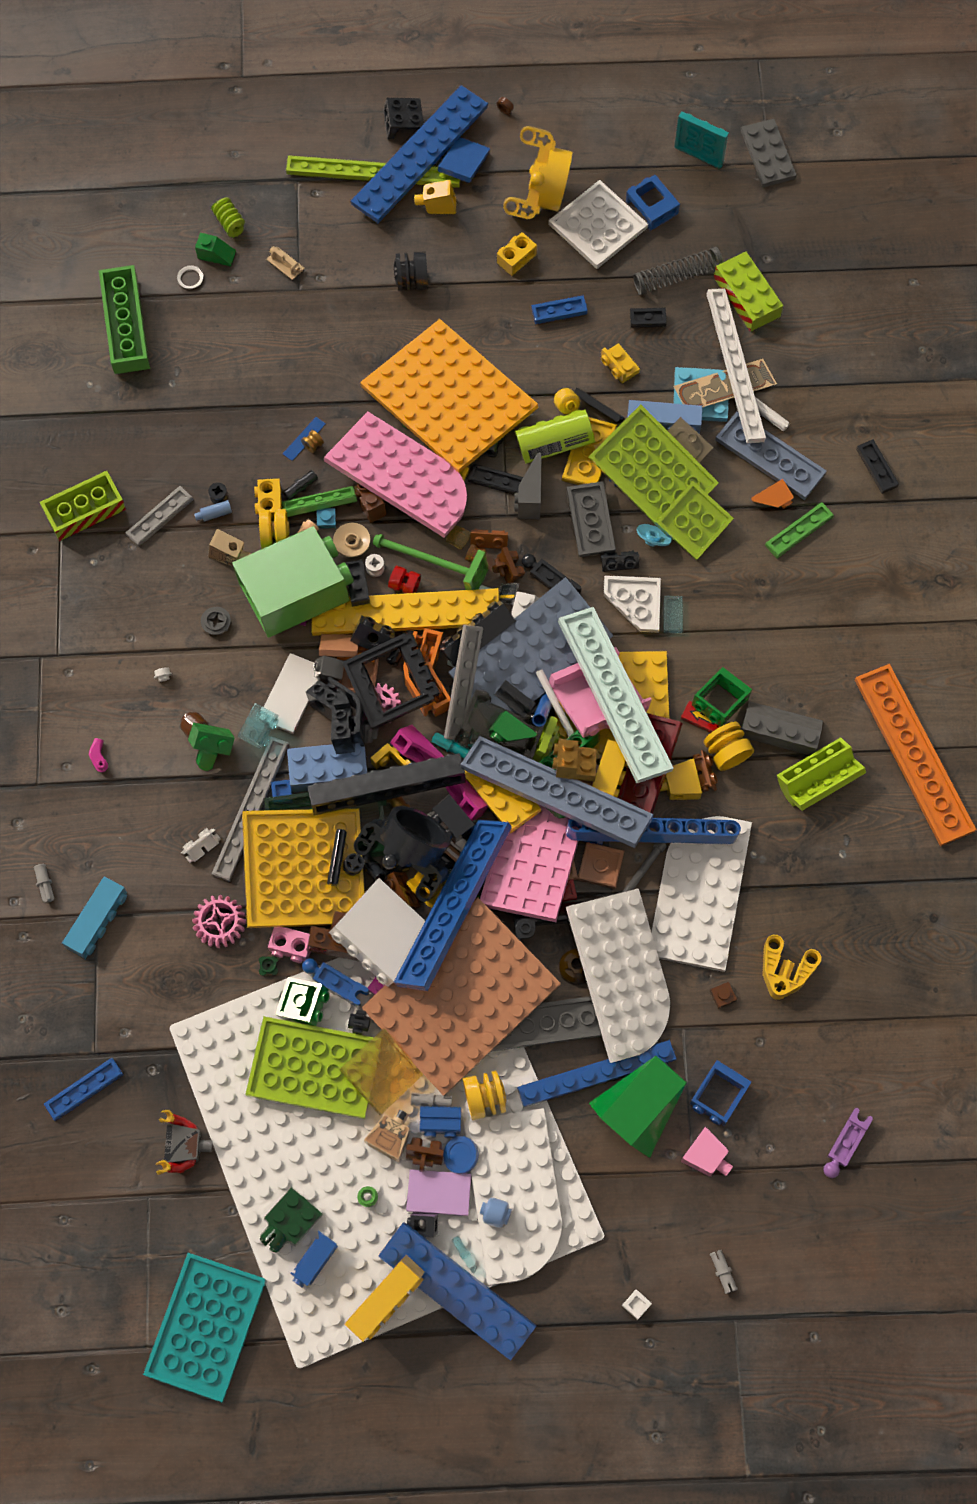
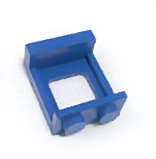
(658, 212)

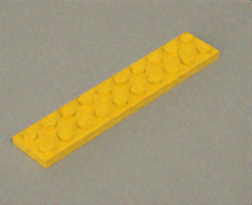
(408, 611)

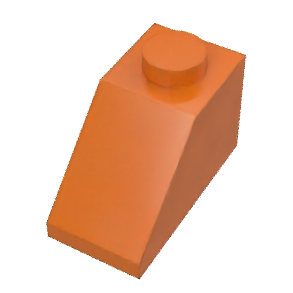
(775, 495)

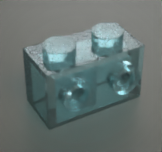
(258, 726)

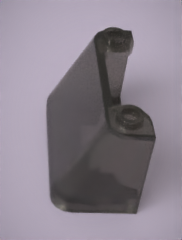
(481, 716)

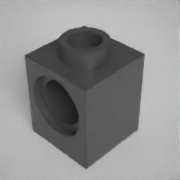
(328, 667)

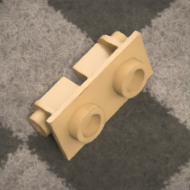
(284, 263)

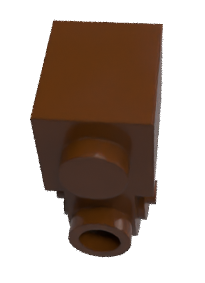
(371, 504)

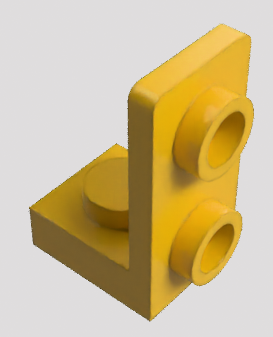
(383, 756)

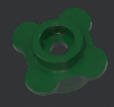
(264, 961)

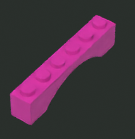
(418, 748)

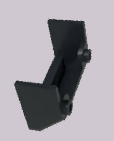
(525, 925)

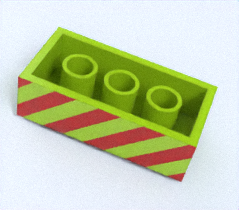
(748, 291)
(83, 505)

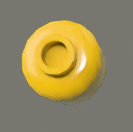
(566, 401)

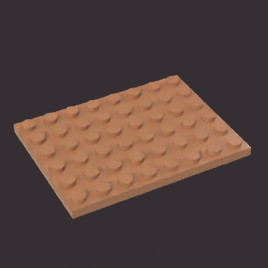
(473, 1003)

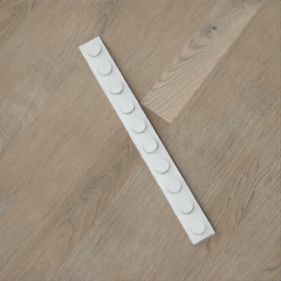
(736, 366)

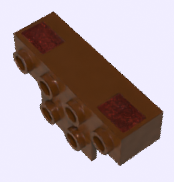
(322, 942)

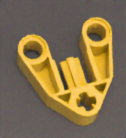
(770, 961)

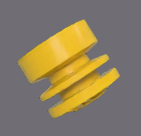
(729, 746)
(484, 1095)

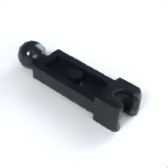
(545, 572)

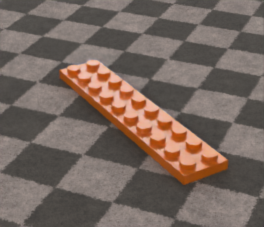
(915, 755)

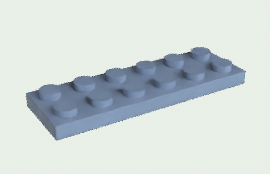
(773, 458)

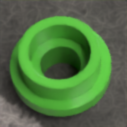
(367, 1190)

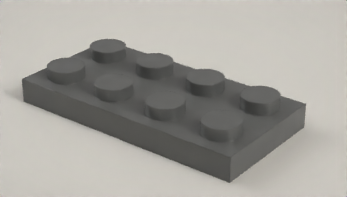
(768, 152)
(591, 519)

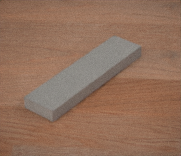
(159, 516)

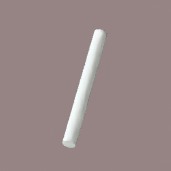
(555, 703)

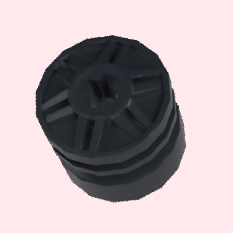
(411, 271)

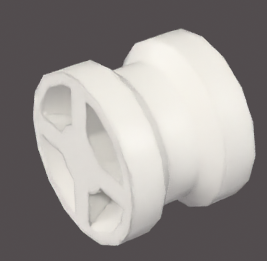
(376, 569)

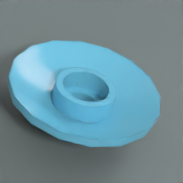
(653, 535)

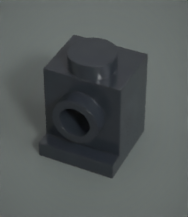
(431, 1220)

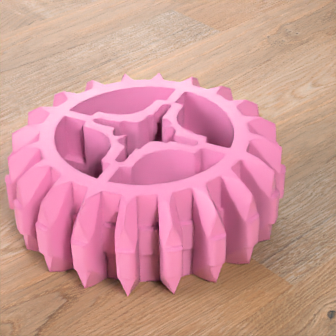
(226, 919)

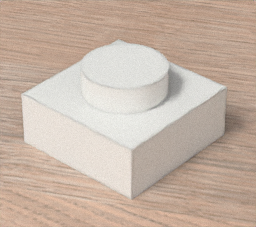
(636, 1304)

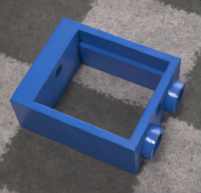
(730, 1076)

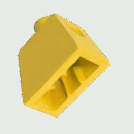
(437, 198)
(683, 782)

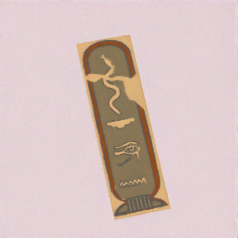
(712, 390)

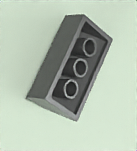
(781, 728)

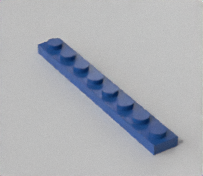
(590, 1075)

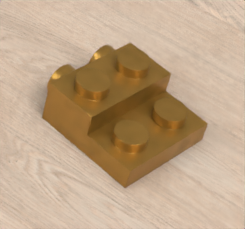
(574, 761)

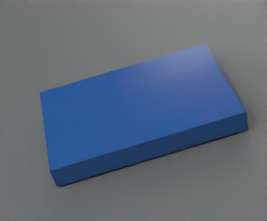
(464, 159)

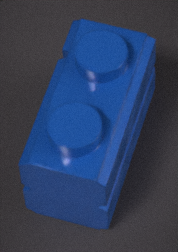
(440, 1121)

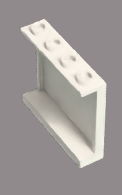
(379, 931)

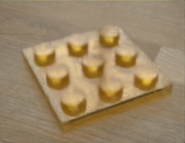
(381, 1071)

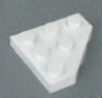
(636, 599)

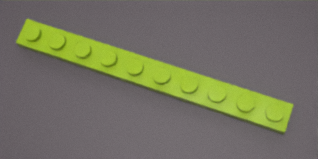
(353, 170)

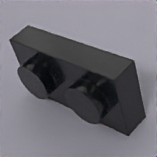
(648, 317)

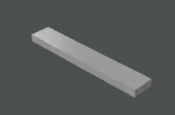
(463, 678)

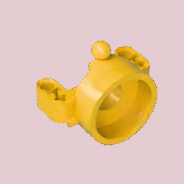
(547, 176)

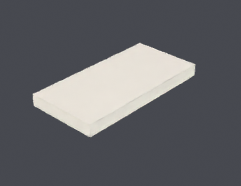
(289, 692)

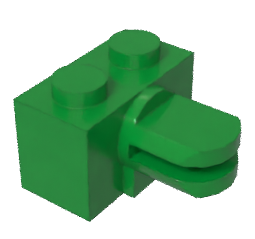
(209, 742)

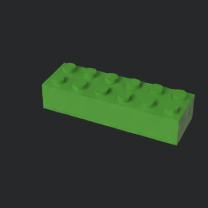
(124, 319)

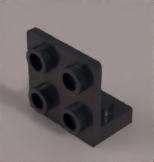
(402, 114)

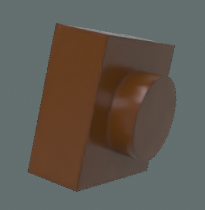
(723, 995)

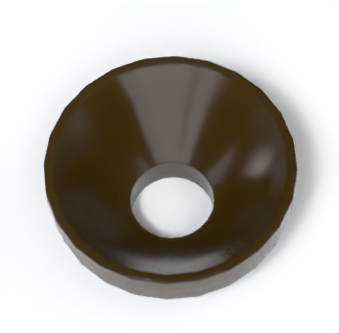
(567, 972)

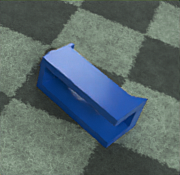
(314, 1260)

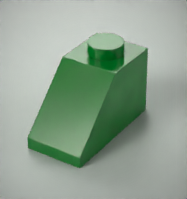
(214, 250)

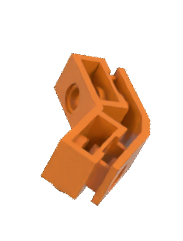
(430, 641)

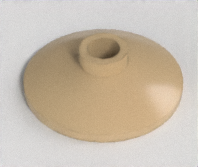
(351, 532)

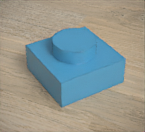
(326, 518)

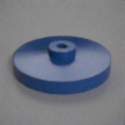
(460, 1154)

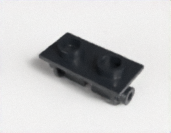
(615, 562)
(514, 699)

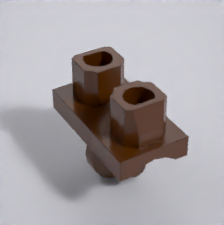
(506, 567)
(423, 1155)

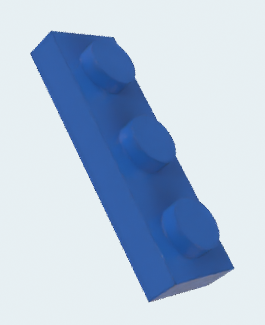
(559, 309)

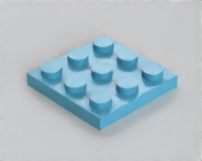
(712, 412)

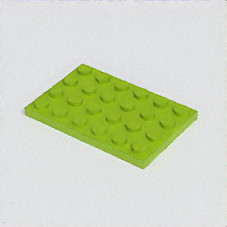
(649, 464)
(302, 1066)

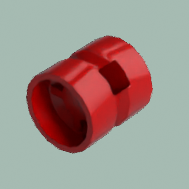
(398, 579)

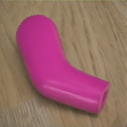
(95, 755)

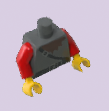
(182, 1144)

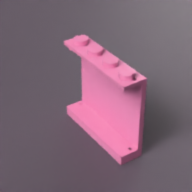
(579, 702)

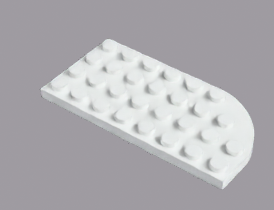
(700, 900)
(621, 972)
(518, 1169)

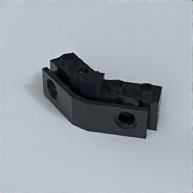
(336, 705)

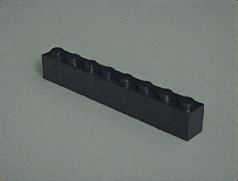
(386, 784)

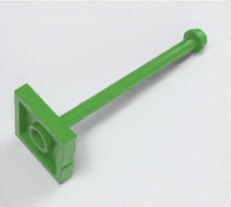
(474, 575)

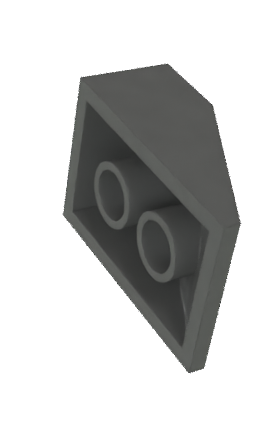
(528, 498)

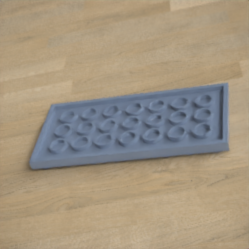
(529, 646)

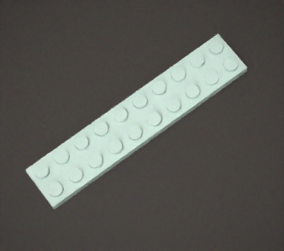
(615, 695)

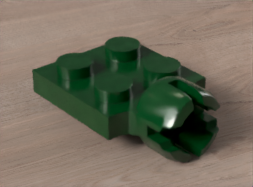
(289, 1221)

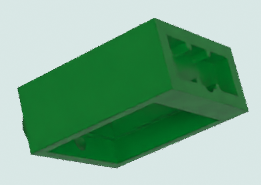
(729, 683)

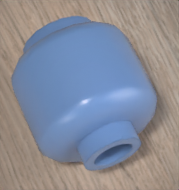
(495, 1212)

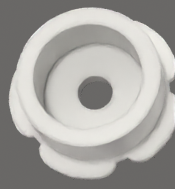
(162, 674)

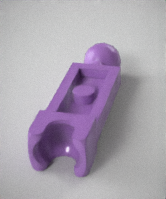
(846, 1143)

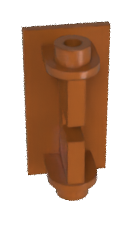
(483, 539)
(707, 778)

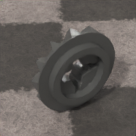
(210, 615)

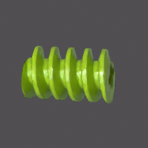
(228, 217)

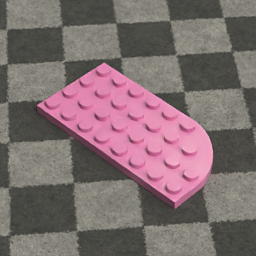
(401, 473)
(532, 869)

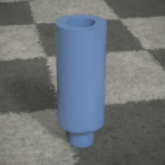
(214, 511)

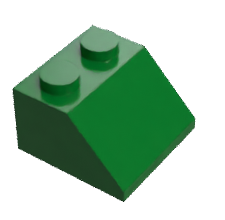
(509, 729)

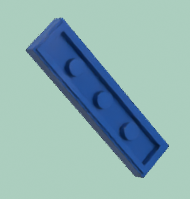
(83, 1089)

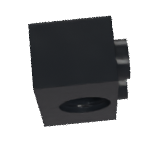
(368, 625)

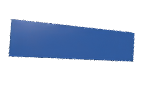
(297, 446)

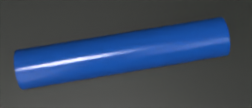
(542, 711)

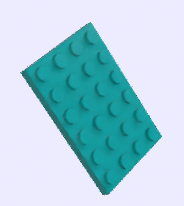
(205, 1327)

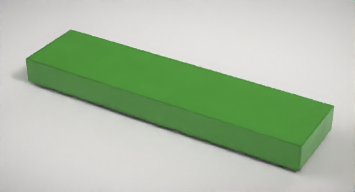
(319, 501)
(799, 530)

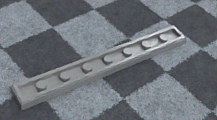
(253, 801)

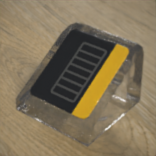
(508, 592)

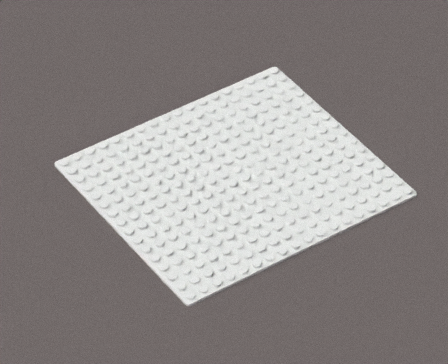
(324, 1158)

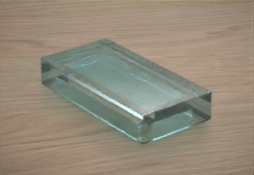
(672, 614)

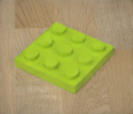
(694, 520)

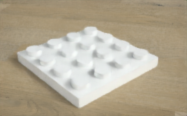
(598, 224)

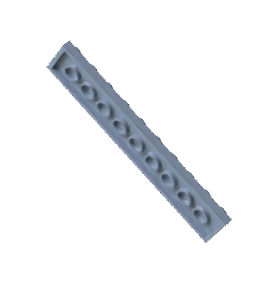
(560, 795)

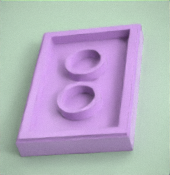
(438, 1192)

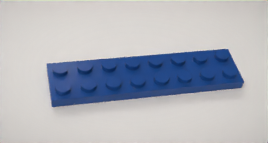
(460, 1292)

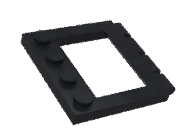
(367, 693)

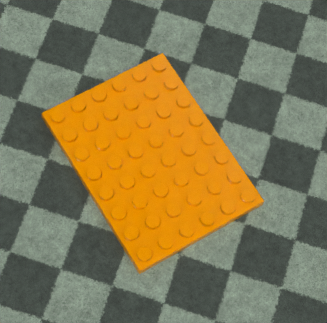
(449, 395)

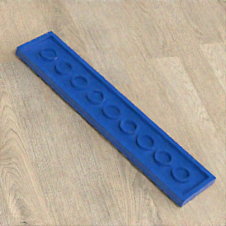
(419, 154)
(452, 905)

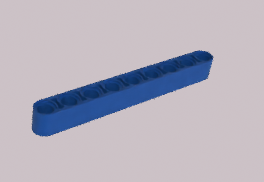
(663, 833)

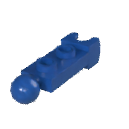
(335, 981)

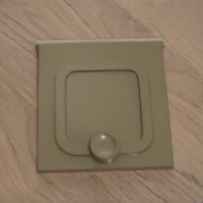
(690, 439)

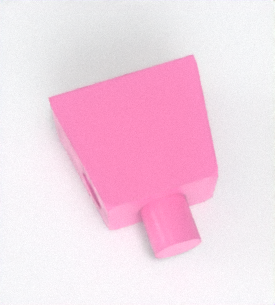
(707, 1155)

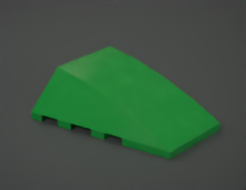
(641, 1104)

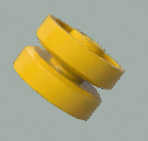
(272, 529)

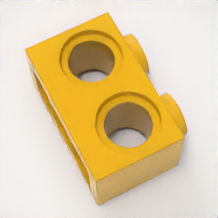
(519, 256)
(271, 499)

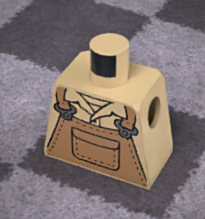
(226, 548)
(390, 1135)

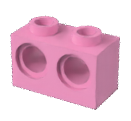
(292, 939)

